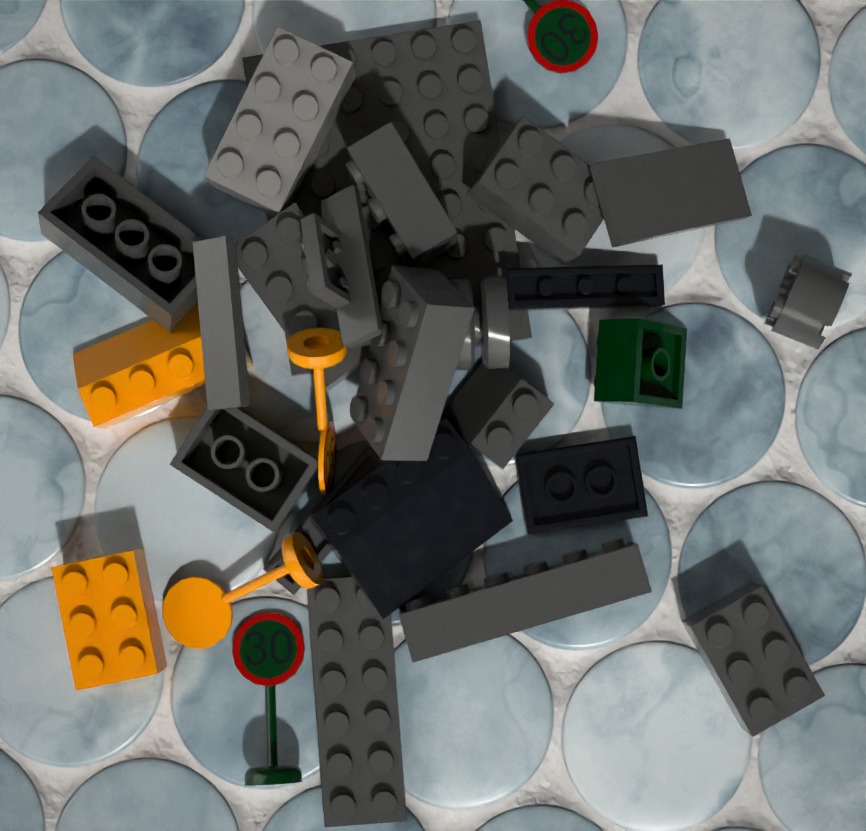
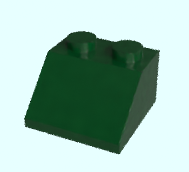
(640, 363)

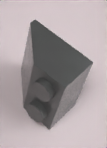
(496, 413)

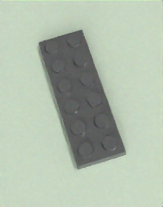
(355, 707)

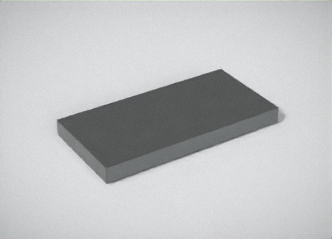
(670, 192)

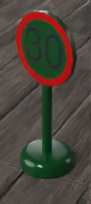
(561, 35)
(269, 653)

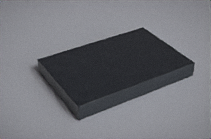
(581, 485)

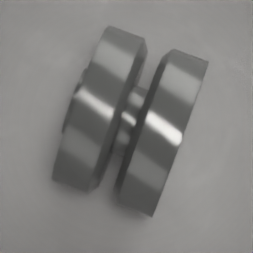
(488, 323)

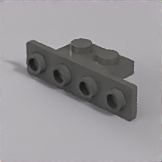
(342, 265)

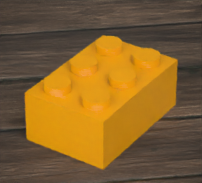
(109, 619)

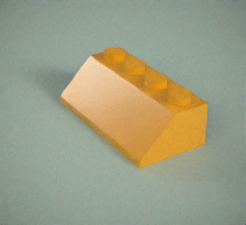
(140, 369)

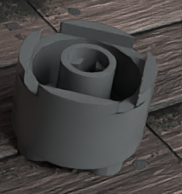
(810, 300)

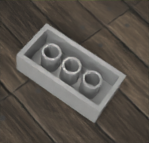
(280, 123)

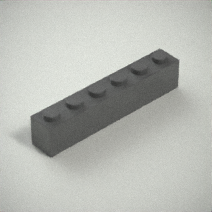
(524, 600)

